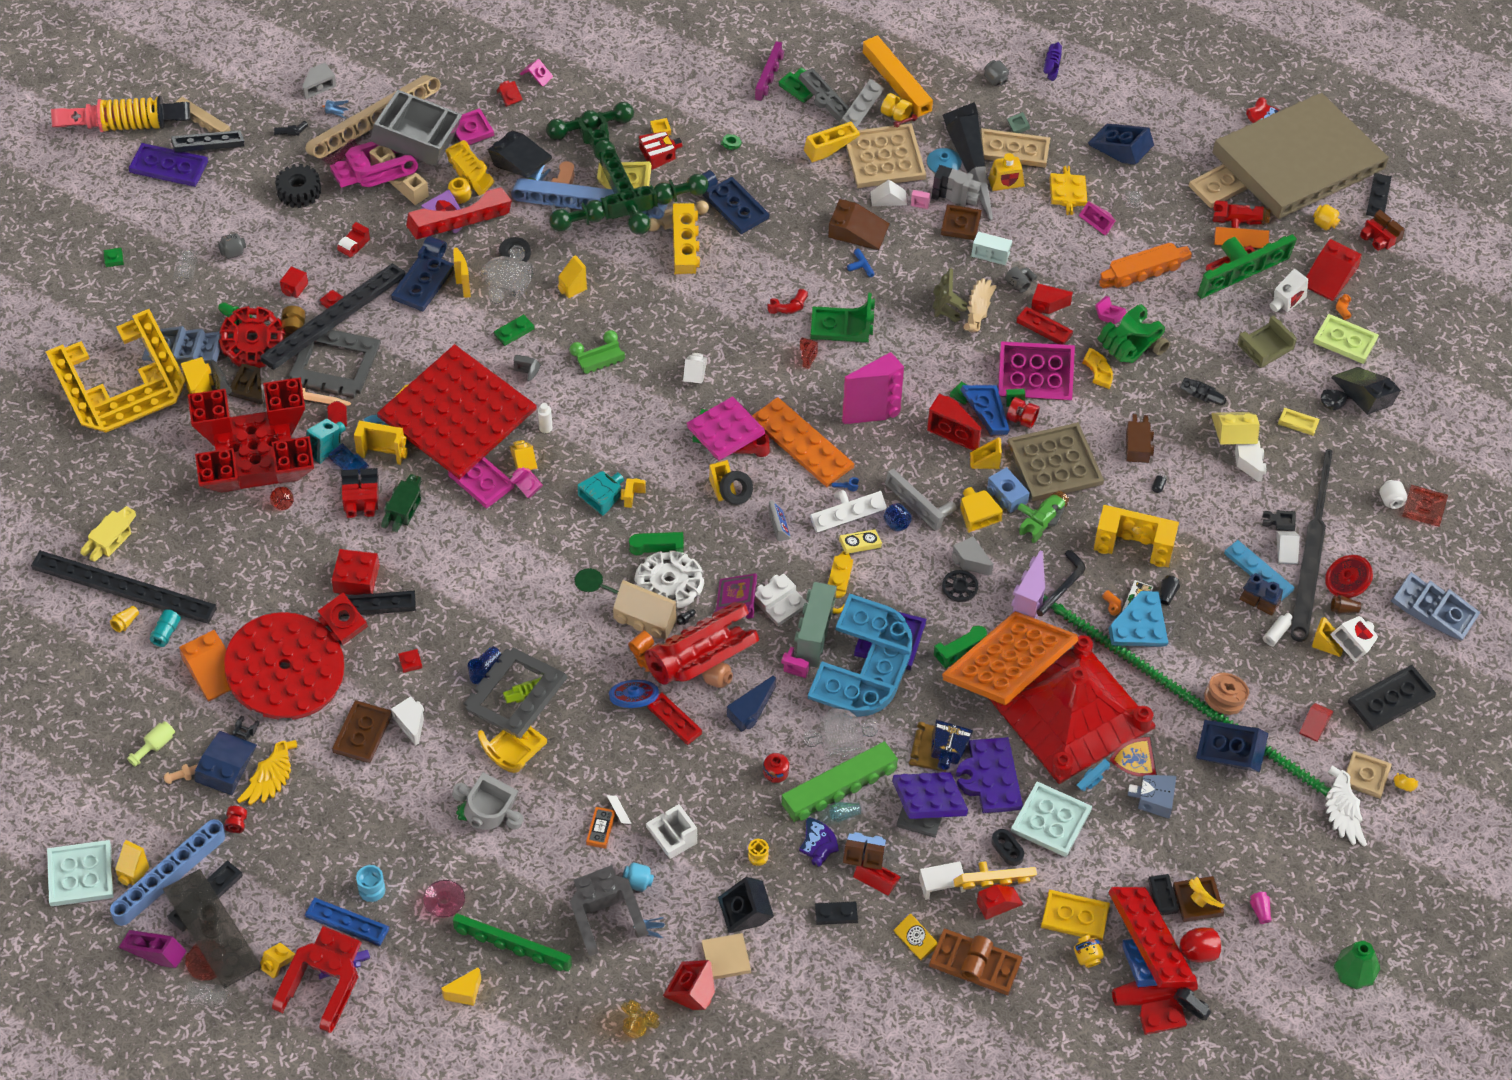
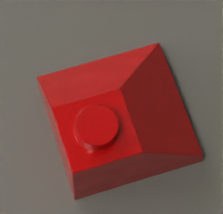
(692, 985)

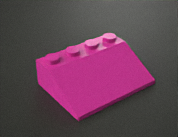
(1038, 368)
(873, 391)

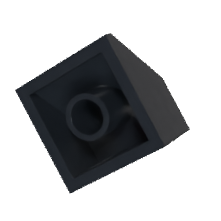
(745, 905)

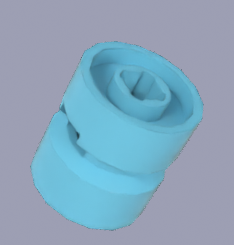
(370, 883)

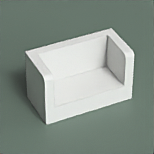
(939, 877)

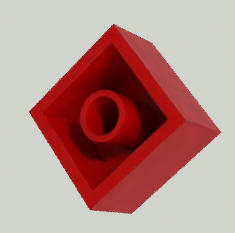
(355, 572)

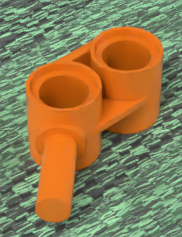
(639, 646)

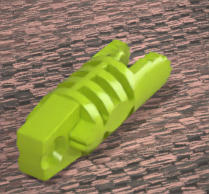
(520, 692)

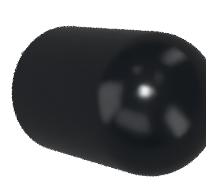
(1159, 483)

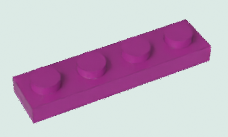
(768, 73)

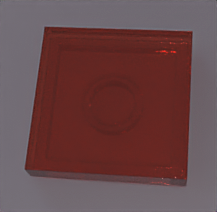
(1425, 505)

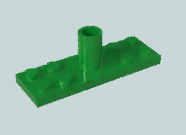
(1244, 264)

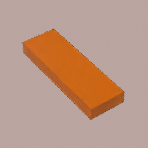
(1246, 237)

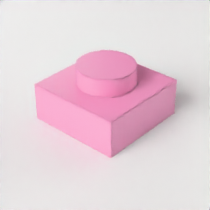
(920, 199)

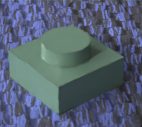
(1018, 123)

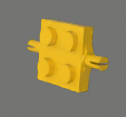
(1068, 190)

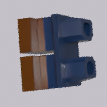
(1259, 588)

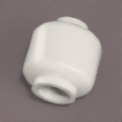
(1393, 494)

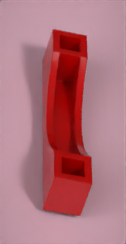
(431, 222)

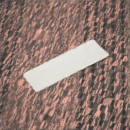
(619, 809)

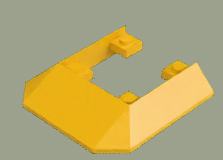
(94, 407)

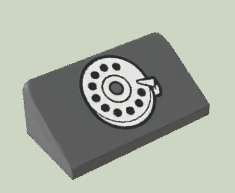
(219, 378)

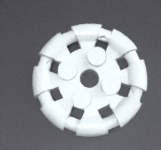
(675, 569)

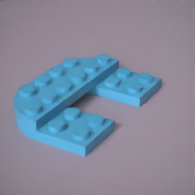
(884, 665)

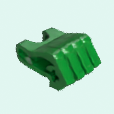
(1131, 336)

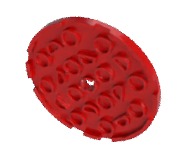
(275, 692)

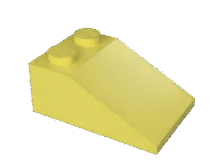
(1236, 427)

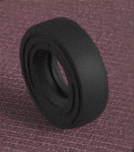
(508, 243)
(747, 487)

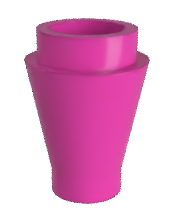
(1261, 905)

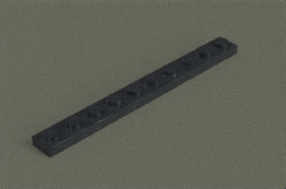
(332, 316)
(123, 586)

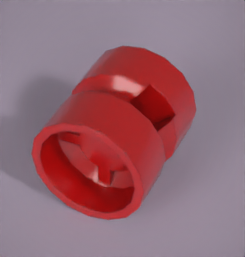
(1029, 413)

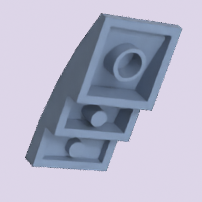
(190, 344)
(1435, 606)

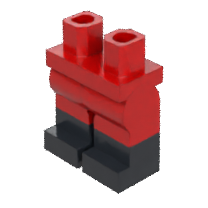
(358, 498)

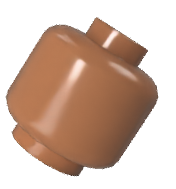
(718, 675)

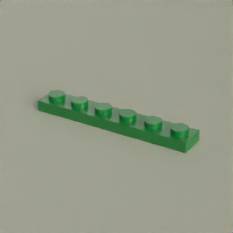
(519, 945)

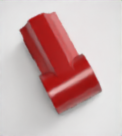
(759, 447)

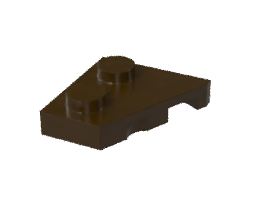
(247, 384)

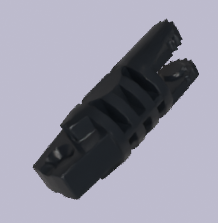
(1203, 391)

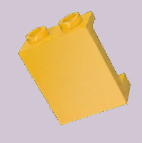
(380, 438)

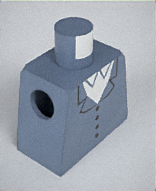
(1155, 794)

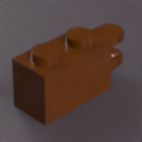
(1139, 440)

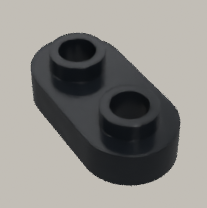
(1010, 847)
(1192, 1004)

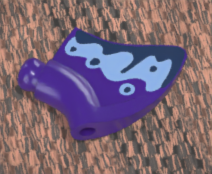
(819, 841)

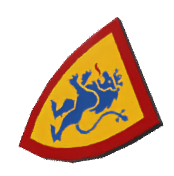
(1135, 757)

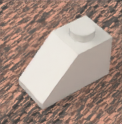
(409, 718)

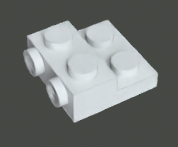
(779, 599)

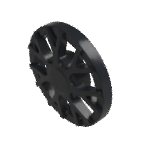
(960, 585)

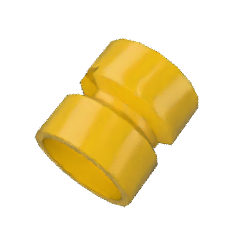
(896, 107)

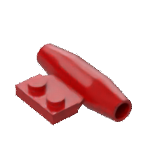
(1158, 1007)

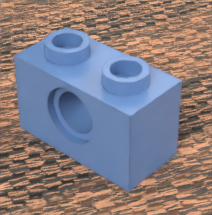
(1005, 481)

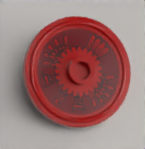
(1349, 576)

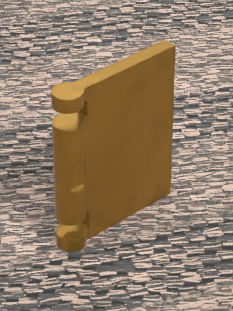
(922, 748)

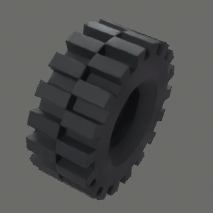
(298, 195)

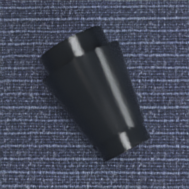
(1169, 588)

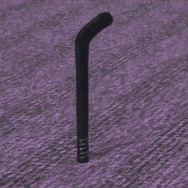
(1080, 568)

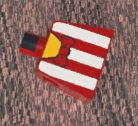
(658, 148)

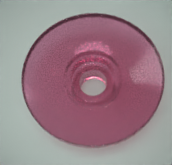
(441, 891)

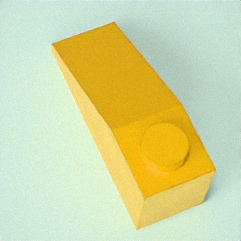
(829, 141)

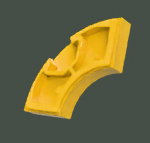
(1100, 368)

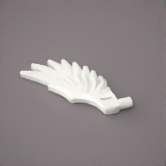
(1344, 808)

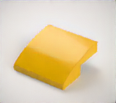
(461, 272)

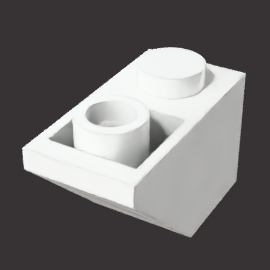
(695, 368)
(1250, 460)

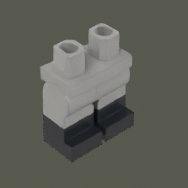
(955, 186)

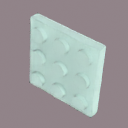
(1051, 819)
(80, 873)

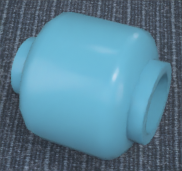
(638, 876)

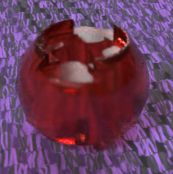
(281, 498)

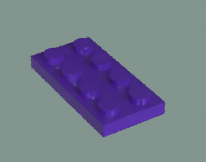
(167, 165)

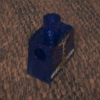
(949, 743)

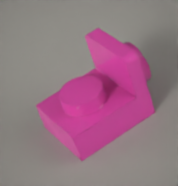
(526, 481)
(794, 665)

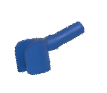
(849, 485)

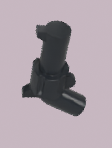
(291, 130)

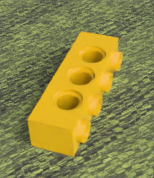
(682, 214)

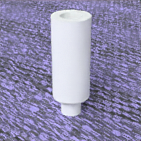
(545, 418)
(1277, 629)

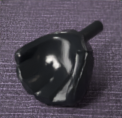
(1333, 399)

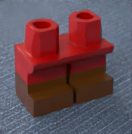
(1383, 231)

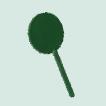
(590, 581)

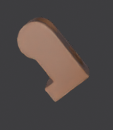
(566, 173)

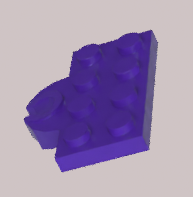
(991, 775)

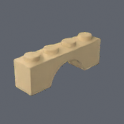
(411, 186)

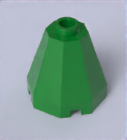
(1357, 965)

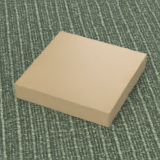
(1368, 774)
(727, 956)

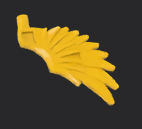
(269, 774)

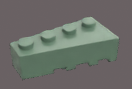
(815, 622)

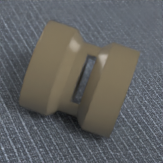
(1160, 346)

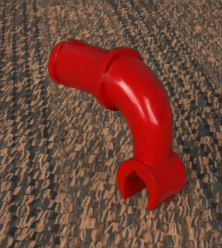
(794, 306)

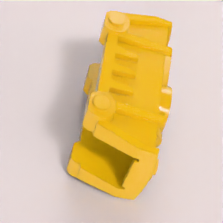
(469, 167)

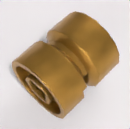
(292, 319)

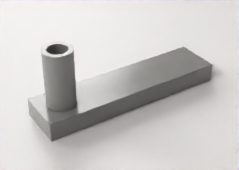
(917, 502)

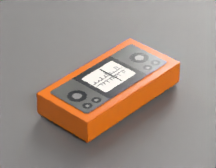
(600, 827)

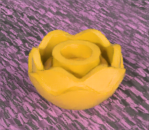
(1405, 783)

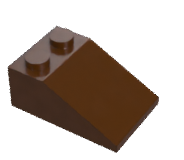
(857, 225)

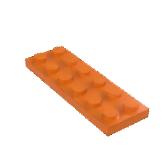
(803, 442)

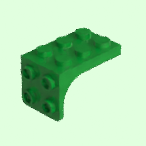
(843, 323)

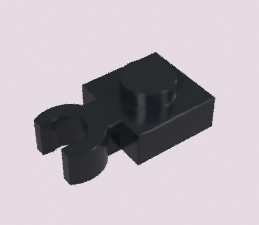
(1282, 520)

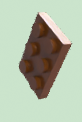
(362, 731)

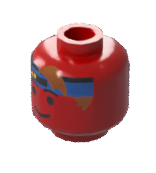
(776, 767)

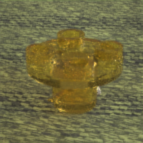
(636, 1023)

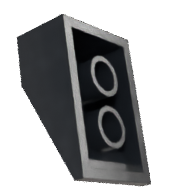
(518, 154)
(1367, 389)

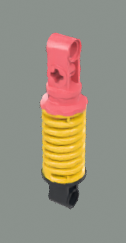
(123, 116)

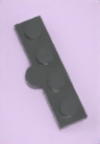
(823, 93)

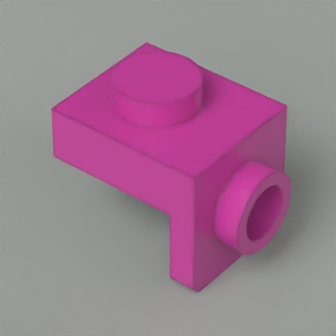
(1109, 312)

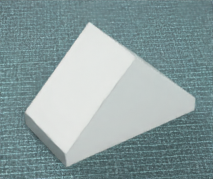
(888, 195)
(1287, 547)

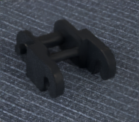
(250, 731)

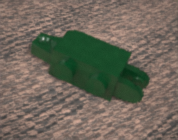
(403, 503)

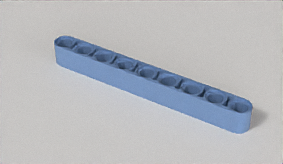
(566, 195)

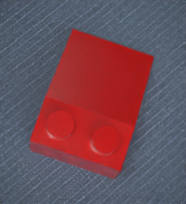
(1332, 269)
(953, 423)

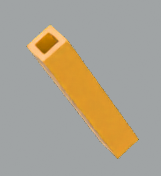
(897, 75)

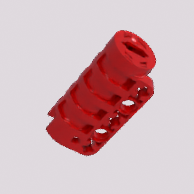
(700, 646)

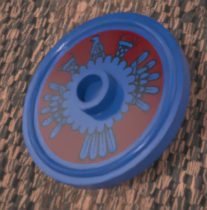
(633, 693)

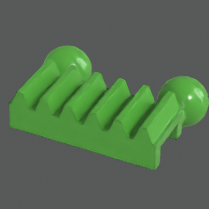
(599, 356)

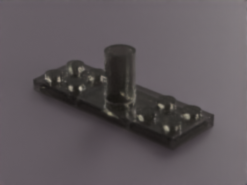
(212, 928)

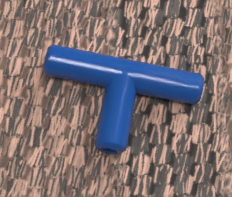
(861, 263)

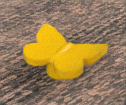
(1201, 896)

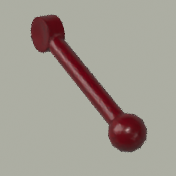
(913, 117)

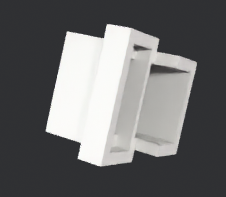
(673, 831)

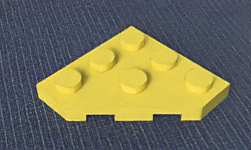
(637, 173)

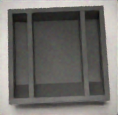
(415, 127)

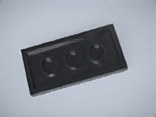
(1391, 697)

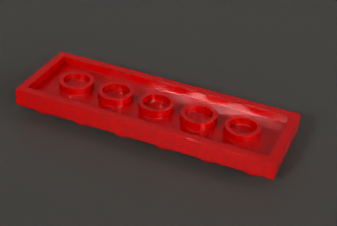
(1152, 937)

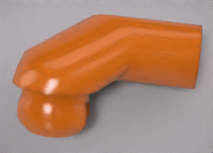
(1342, 305)
(1114, 603)

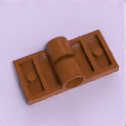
(976, 961)

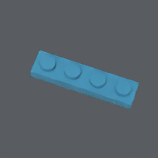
(1253, 564)

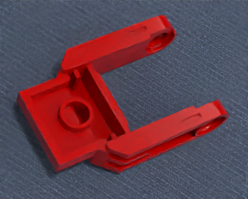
(332, 955)

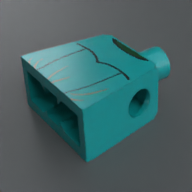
(324, 438)
(601, 491)

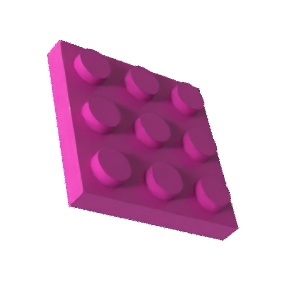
(725, 428)

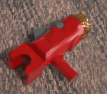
(1240, 213)

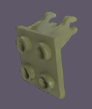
(944, 294)

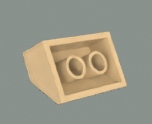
(644, 610)

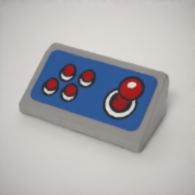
(779, 522)

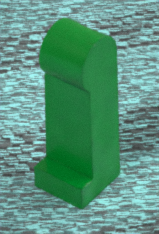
(656, 542)
(952, 652)

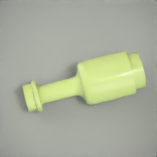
(154, 740)

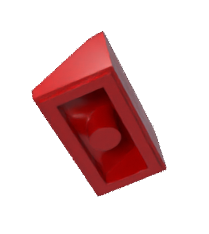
(881, 880)

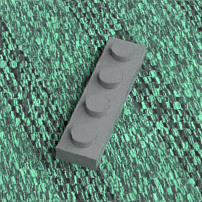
(863, 103)

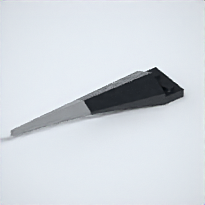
(966, 134)

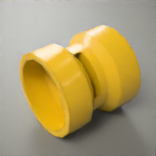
(756, 856)

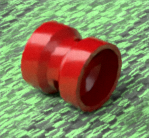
(235, 819)

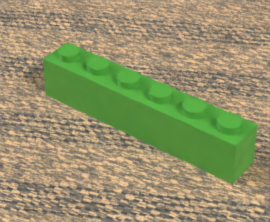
(839, 781)

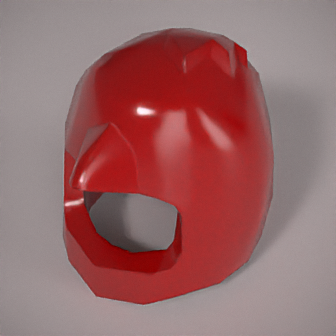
(1200, 945)

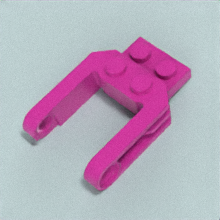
(359, 170)

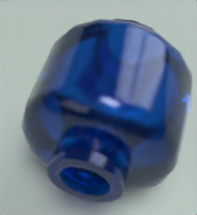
(897, 517)

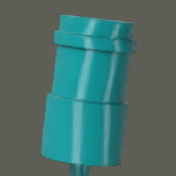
(165, 627)

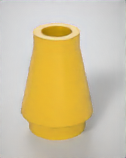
(123, 619)

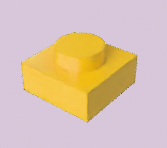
(660, 125)

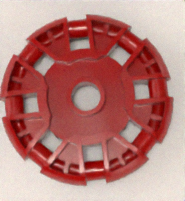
(250, 325)

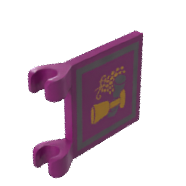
(739, 590)

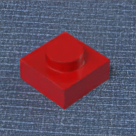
(330, 298)
(410, 660)

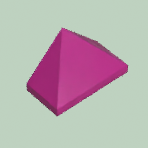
(1097, 217)

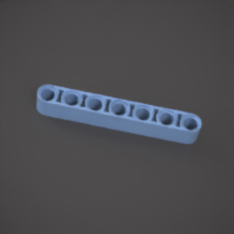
(173, 863)

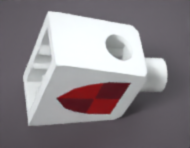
(1290, 292)
(1355, 637)

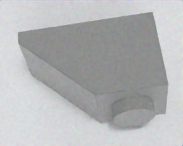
(318, 80)
(972, 557)

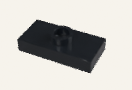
(1163, 894)

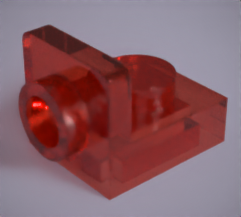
(809, 351)

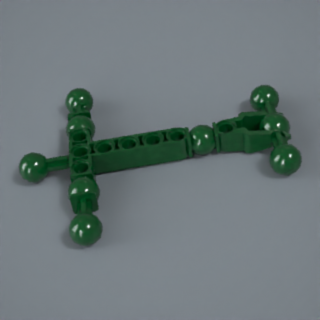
(625, 198)

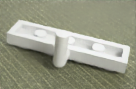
(847, 510)

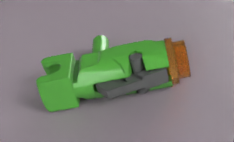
(1045, 516)

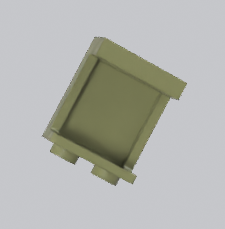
(1267, 342)

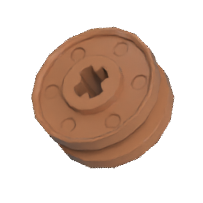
(1226, 693)

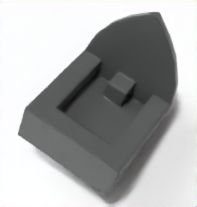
(526, 365)

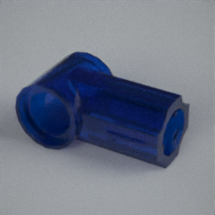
(480, 666)

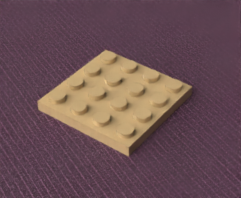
(885, 155)

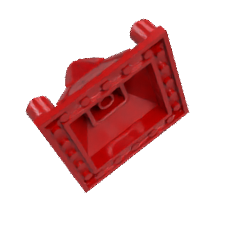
(1075, 713)

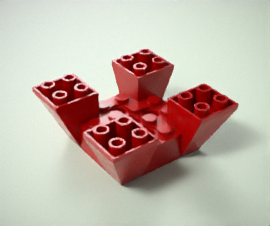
(255, 446)

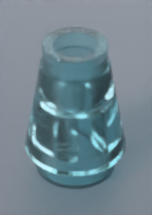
(844, 810)

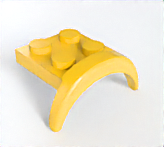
(511, 752)

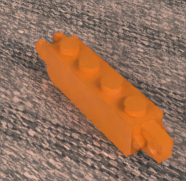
(1144, 265)

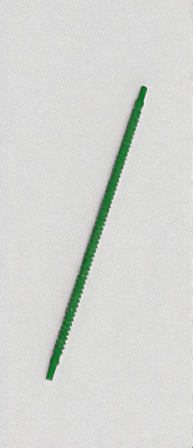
(1145, 668)

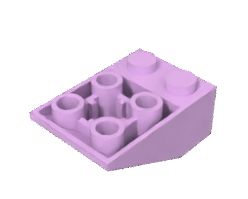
(1031, 591)

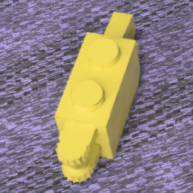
(109, 534)

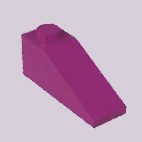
(153, 947)

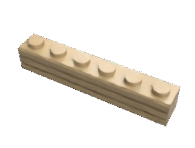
(205, 119)

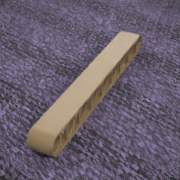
(365, 117)

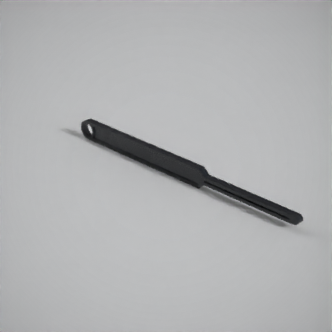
(1311, 559)

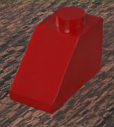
(1050, 299)
(997, 900)

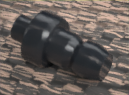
(683, 618)

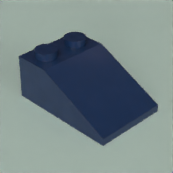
(1123, 142)
(1232, 745)
(224, 762)

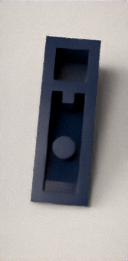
(748, 708)

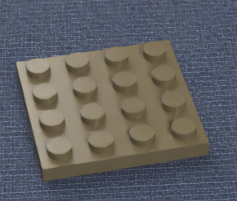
(1055, 461)

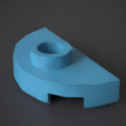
(1093, 776)

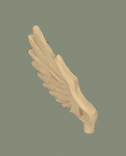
(979, 304)

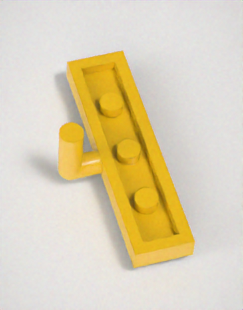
(989, 878)

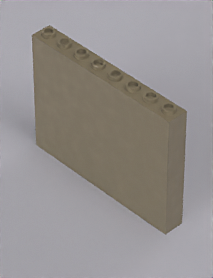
(1300, 155)

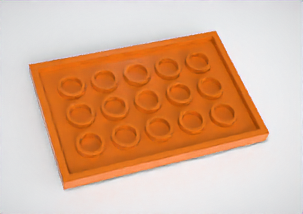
(1010, 657)

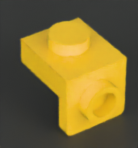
(632, 486)
(276, 958)

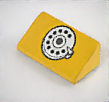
(916, 937)

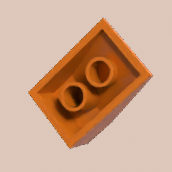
(205, 662)

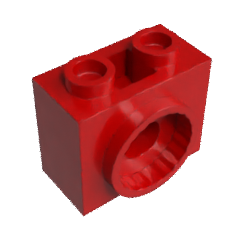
(342, 630)

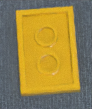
(1075, 915)

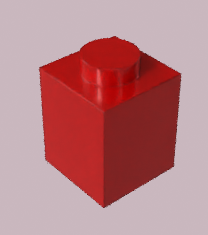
(293, 282)

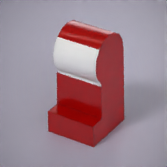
(354, 240)

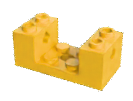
(1125, 524)

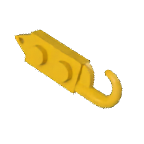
(840, 576)

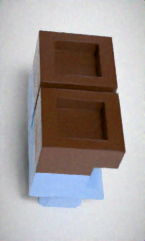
(860, 845)

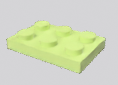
(1346, 338)

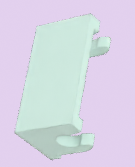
(991, 248)

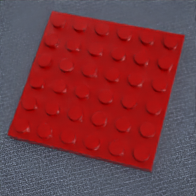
(457, 411)

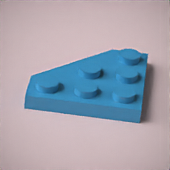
(1140, 623)

